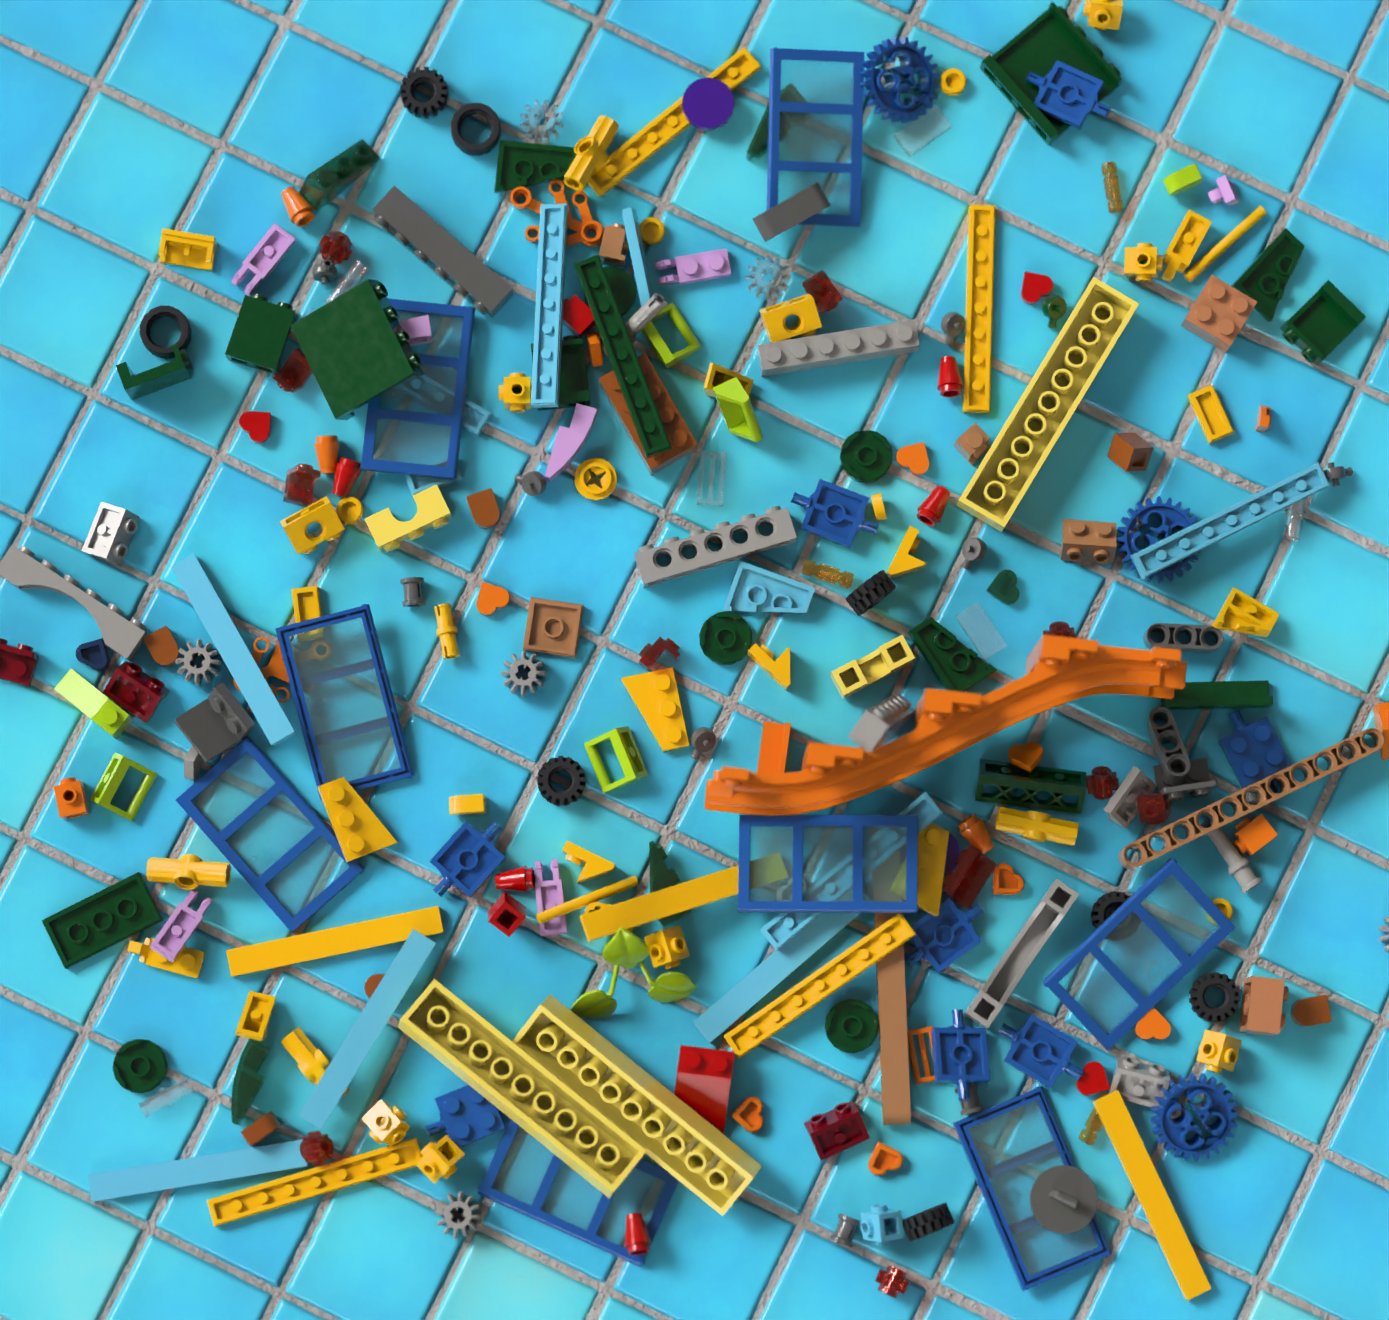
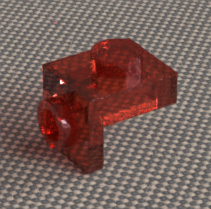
(823, 291)
(294, 372)
(300, 485)
(651, 653)
(1153, 808)

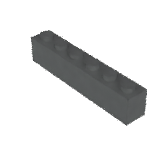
(442, 251)

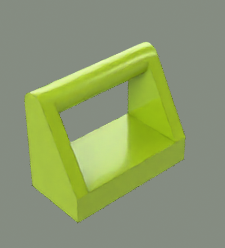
(659, 346)
(737, 410)
(627, 755)
(111, 780)

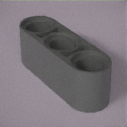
(791, 212)
(1195, 633)
(1168, 757)

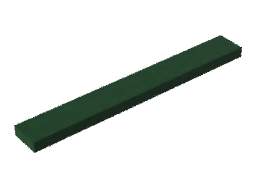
(622, 356)

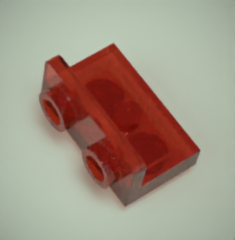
(969, 876)

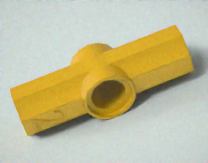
(591, 153)
(1036, 826)
(188, 872)
(309, 1058)

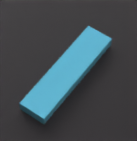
(637, 254)

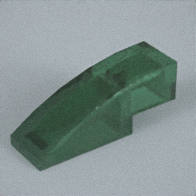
(247, 1079)

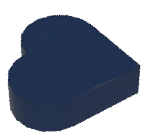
(94, 654)

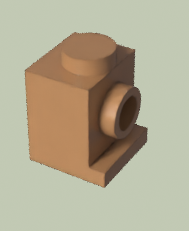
(614, 244)
(972, 443)

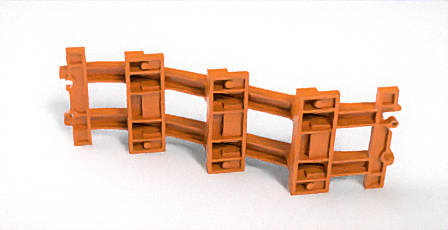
(948, 723)

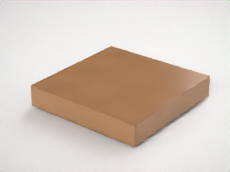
(553, 627)

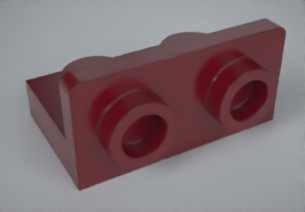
(17, 663)
(135, 690)
(836, 1130)

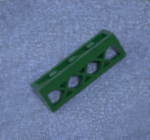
(1220, 696)
(1052, 780)

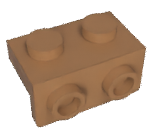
(1088, 541)

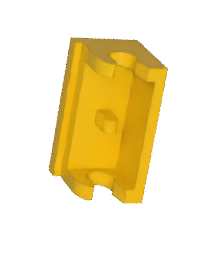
(187, 249)

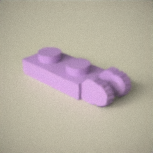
(264, 257)
(695, 267)
(548, 896)
(180, 927)

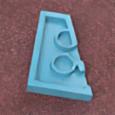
(766, 591)

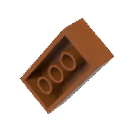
(674, 425)

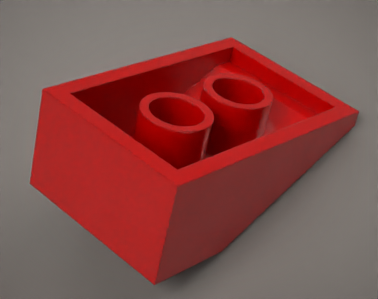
(705, 1082)

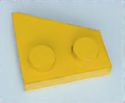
(1245, 615)

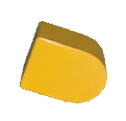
(467, 804)

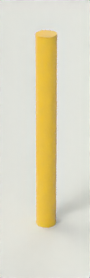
(1224, 244)
(587, 899)

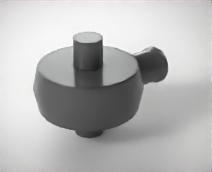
(324, 272)
(952, 325)
(1334, 473)
(532, 483)
(973, 551)
(702, 741)

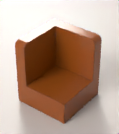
(1130, 452)

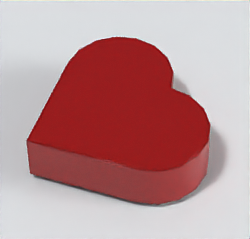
(1035, 286)
(257, 425)
(1093, 1079)

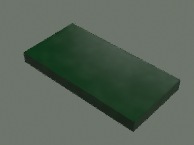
(102, 920)

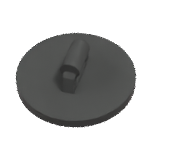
(1063, 1199)

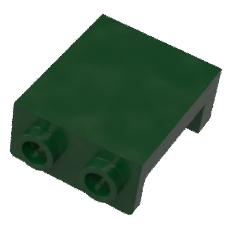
(1322, 323)
(260, 333)
(573, 374)
(156, 378)

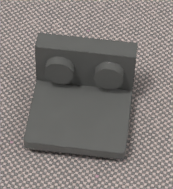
(215, 723)
(1197, 784)

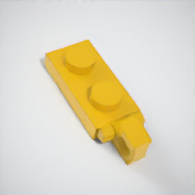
(1185, 244)
(186, 963)

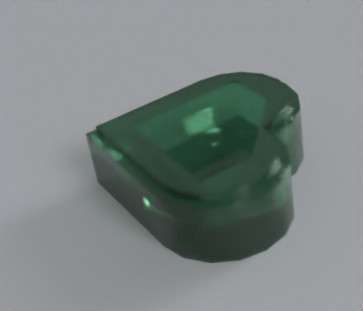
(1004, 587)

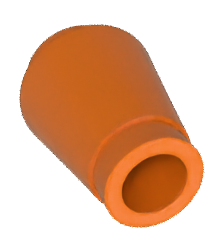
(297, 207)
(327, 452)
(975, 833)

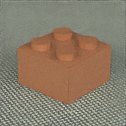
(1219, 313)
(1263, 1006)

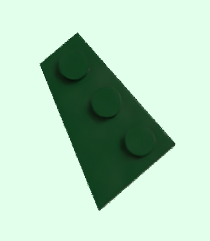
(530, 164)
(1270, 272)
(948, 658)

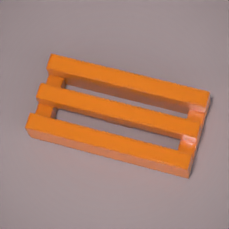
(919, 1032)

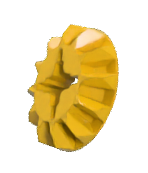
(597, 466)

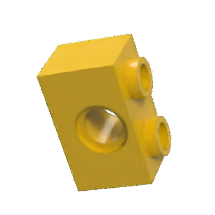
(775, 316)
(319, 512)

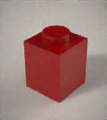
(577, 316)
(507, 914)

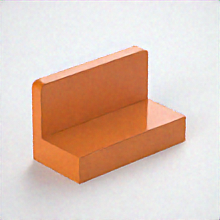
(773, 748)

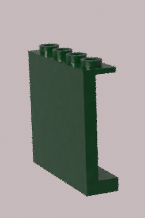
(1037, 50)
(356, 348)

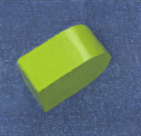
(1182, 180)

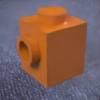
(71, 798)
(1253, 834)

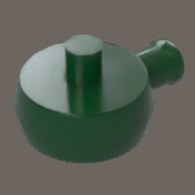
(1053, 308)

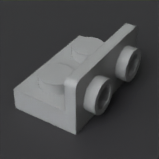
(111, 533)
(1123, 804)
(1139, 1081)

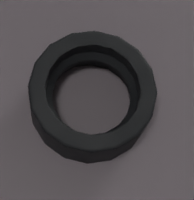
(475, 109)
(151, 317)

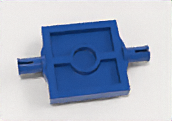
(1068, 94)
(834, 513)
(1254, 751)
(467, 859)
(944, 937)
(1040, 1051)
(960, 1055)
(466, 1117)

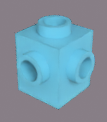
(881, 1224)

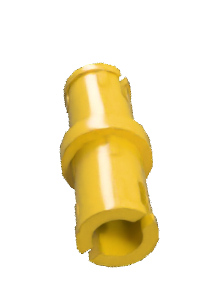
(446, 631)

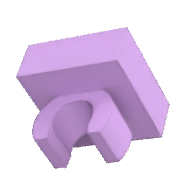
(1224, 192)

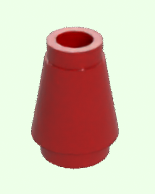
(949, 377)
(346, 474)
(933, 507)
(518, 879)
(636, 1235)

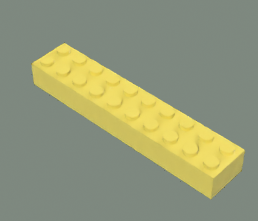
(1047, 404)
(521, 1088)
(638, 1105)

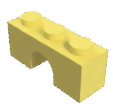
(430, 512)
(872, 667)

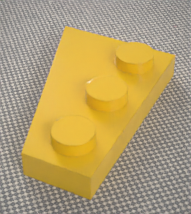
(659, 703)
(353, 821)
(931, 866)

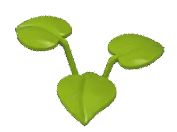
(627, 951)

